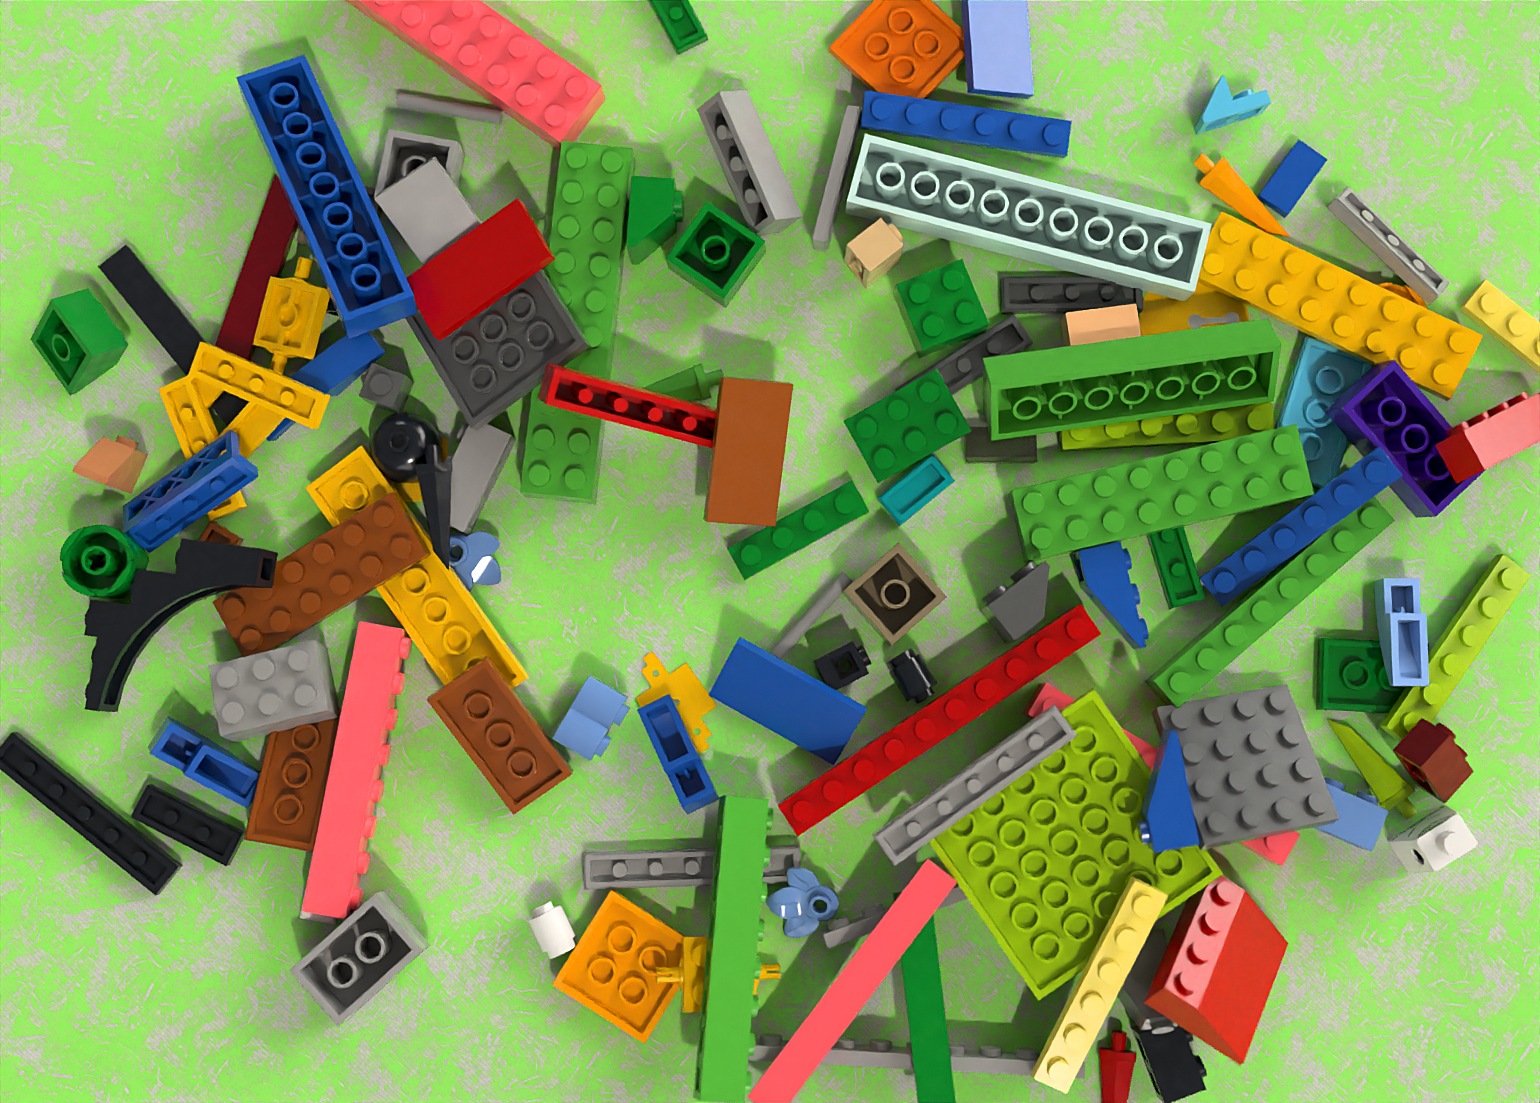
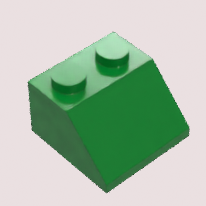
(653, 215)
(78, 340)

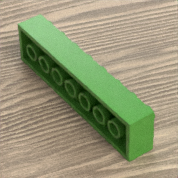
(1130, 379)
(1161, 493)

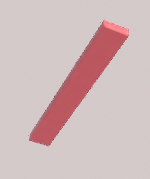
(854, 985)

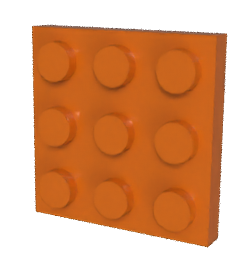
(901, 47)

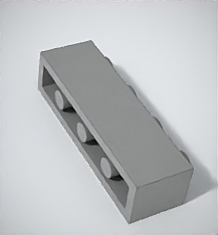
(749, 162)

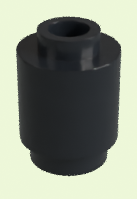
(912, 676)

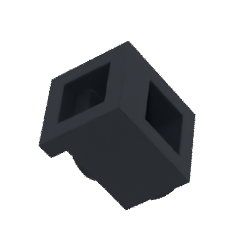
(832, 676)

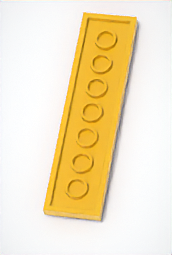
(1336, 306)
(426, 597)

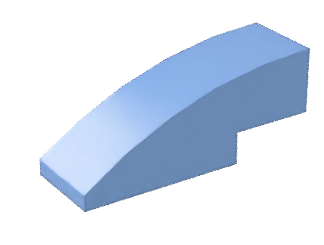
(1402, 631)

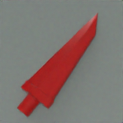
(1116, 1069)

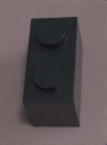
(1171, 1063)

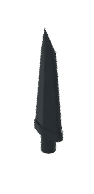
(436, 495)

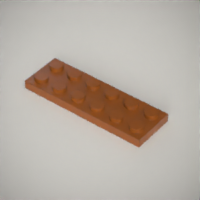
(324, 577)

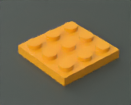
(617, 965)

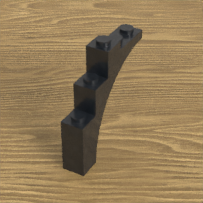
(157, 597)

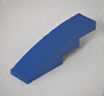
(335, 369)

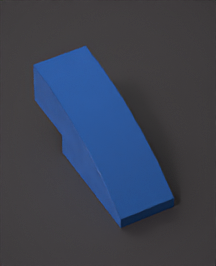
(678, 754)
(205, 761)

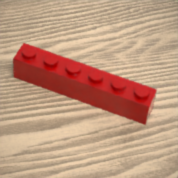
(627, 405)

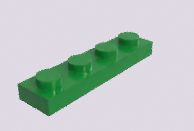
(798, 530)

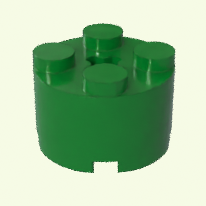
(88, 574)

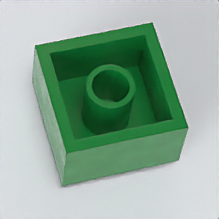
(716, 254)
(940, 308)

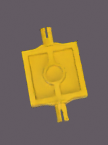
(291, 317)
(691, 972)

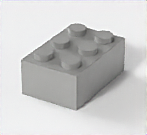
(273, 691)
(359, 957)

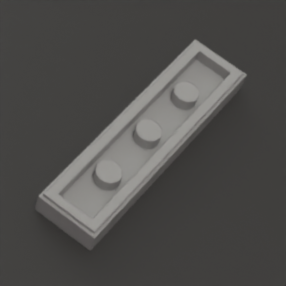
(836, 178)
(1388, 245)

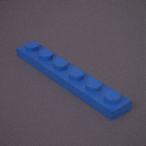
(965, 124)
(1301, 526)

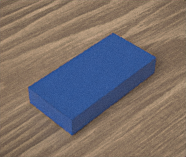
(1291, 178)

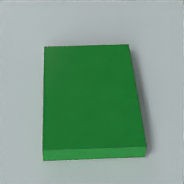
(1353, 677)

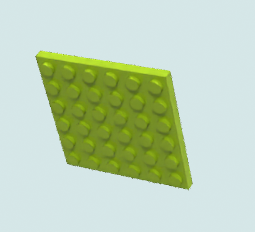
(1061, 847)

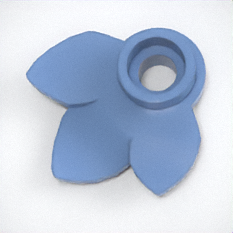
(476, 562)
(797, 902)

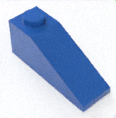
(1167, 803)

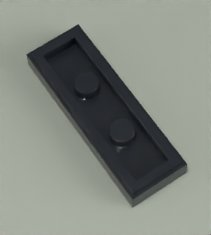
(188, 824)

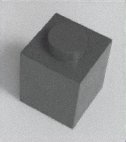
(386, 388)

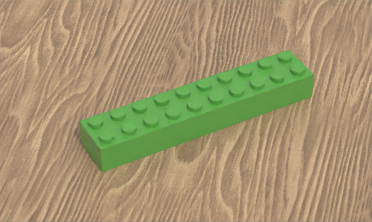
(587, 273)

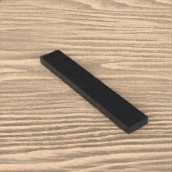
(162, 319)
(87, 814)

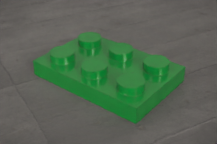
(907, 425)

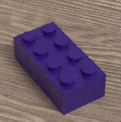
(1395, 414)

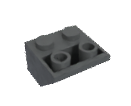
(1019, 606)

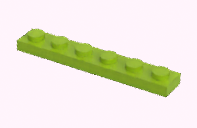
(1180, 429)
(1458, 645)

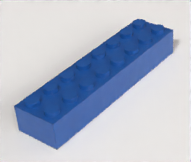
(327, 196)

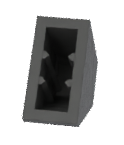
(1139, 981)

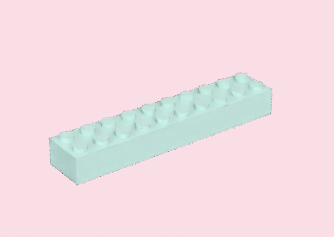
(1028, 218)

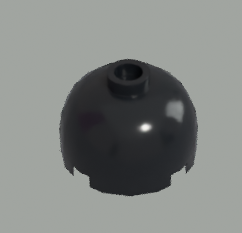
(400, 445)

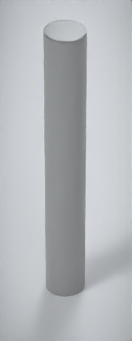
(449, 108)
(811, 616)

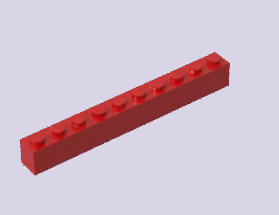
(938, 719)

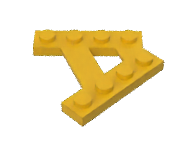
(270, 400)

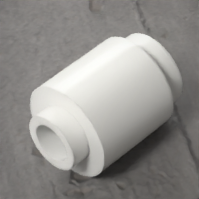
(552, 929)

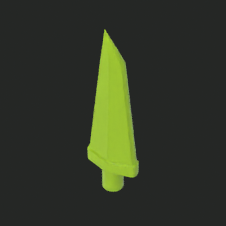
(1379, 775)

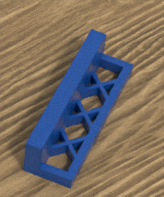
(188, 494)

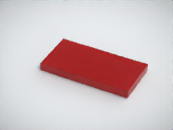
(479, 269)

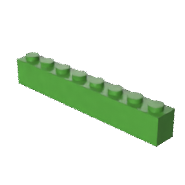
(1266, 604)
(732, 950)

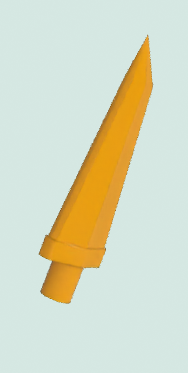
(1231, 189)

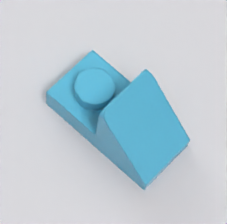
(1223, 110)

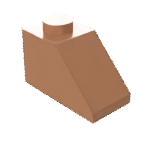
(113, 463)

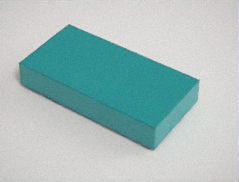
(915, 489)

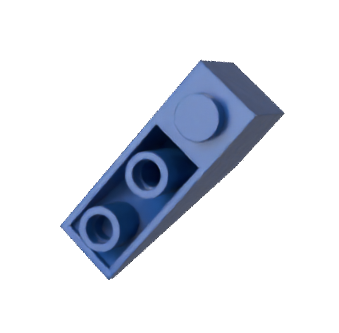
(1106, 582)

